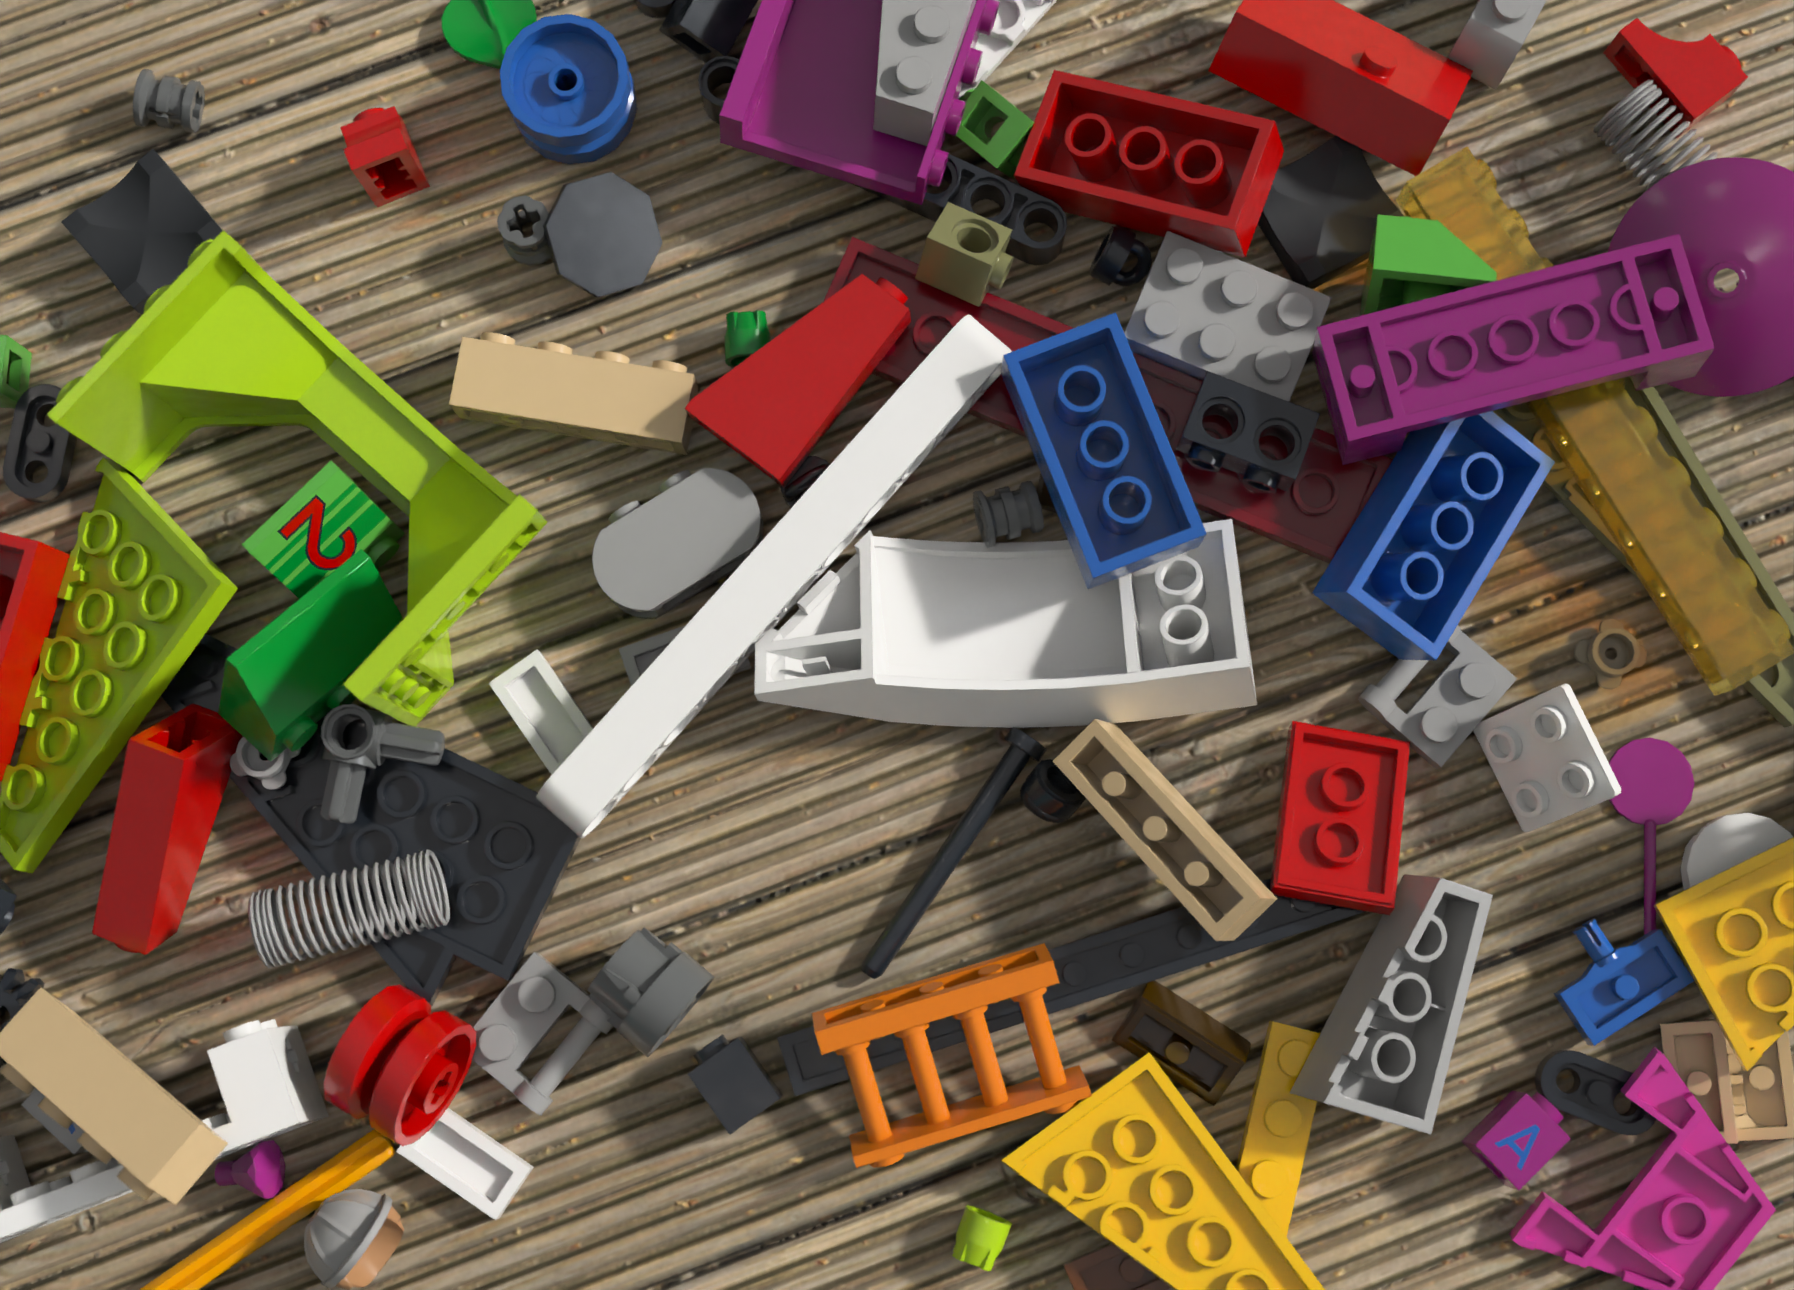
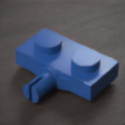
(1620, 982)

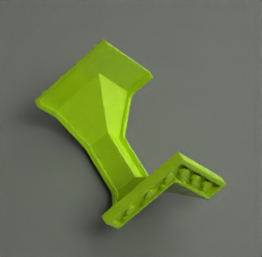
(243, 352)

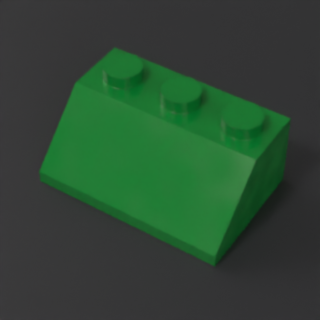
(298, 663)

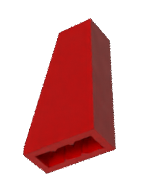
(801, 381)
(162, 826)

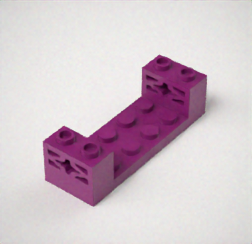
(1511, 344)

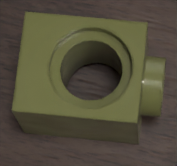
(965, 255)

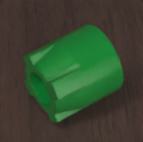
(744, 335)

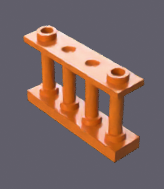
(907, 1014)

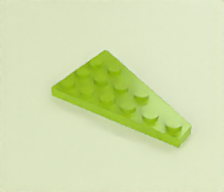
(128, 624)

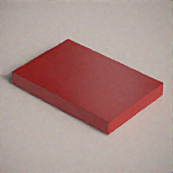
(1340, 818)

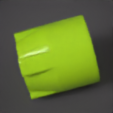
(980, 1237)

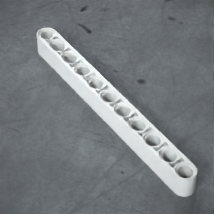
(773, 577)

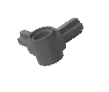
(383, 741)

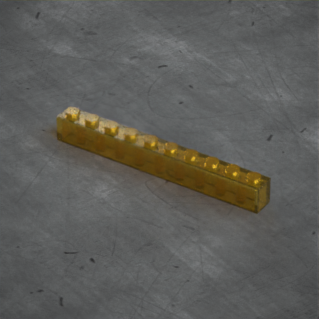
(1620, 462)

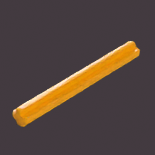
(276, 1215)

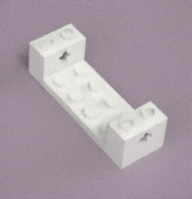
(266, 1094)

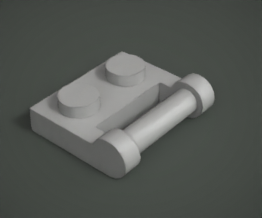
(1448, 706)
(521, 1021)

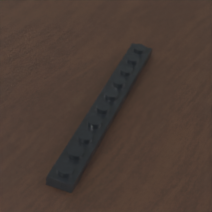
(1085, 973)

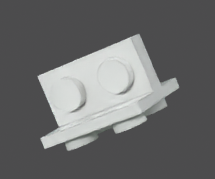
(1547, 758)

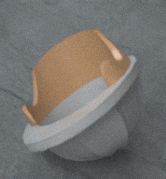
(352, 1238)

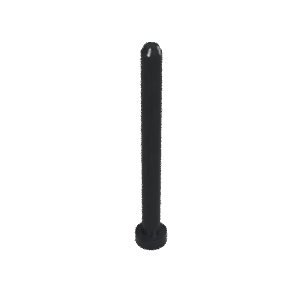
(952, 851)

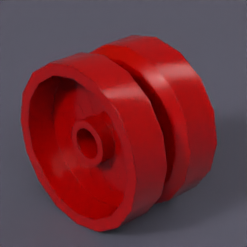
(399, 1064)

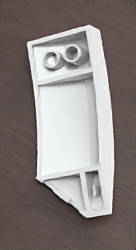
(1013, 637)

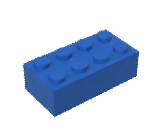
(1102, 450)
(1433, 532)

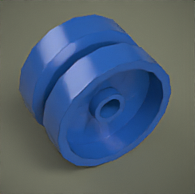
(568, 88)

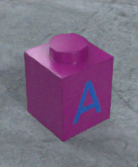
(1517, 1138)

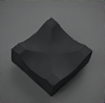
(1324, 212)
(143, 229)

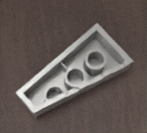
(916, 63)
(1401, 1008)

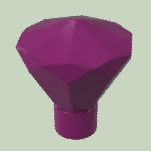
(257, 1170)

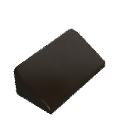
(1183, 1041)

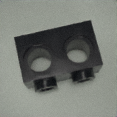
(1251, 418)

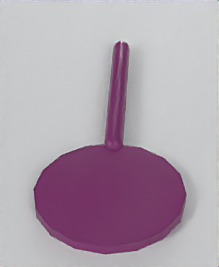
(1654, 791)

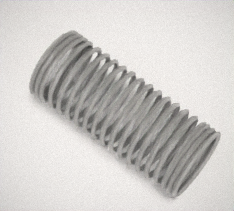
(1628, 110)
(425, 894)

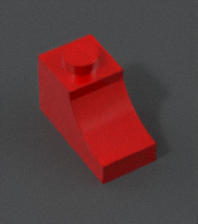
(1690, 74)
(383, 155)

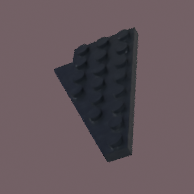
(488, 832)

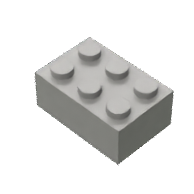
(1224, 318)

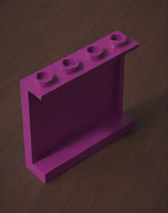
(811, 93)

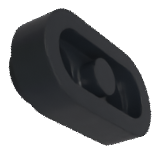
(36, 445)
(1592, 1092)

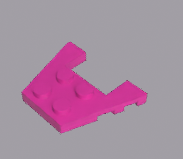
(1680, 1215)

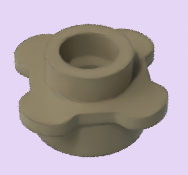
(1626, 648)

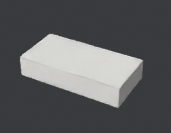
(542, 709)
(469, 1163)

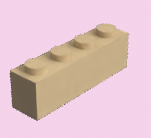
(574, 393)
(1164, 830)
(108, 1098)

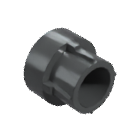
(648, 989)

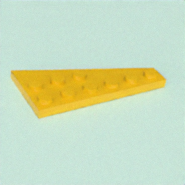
(1740, 947)
(1160, 1188)

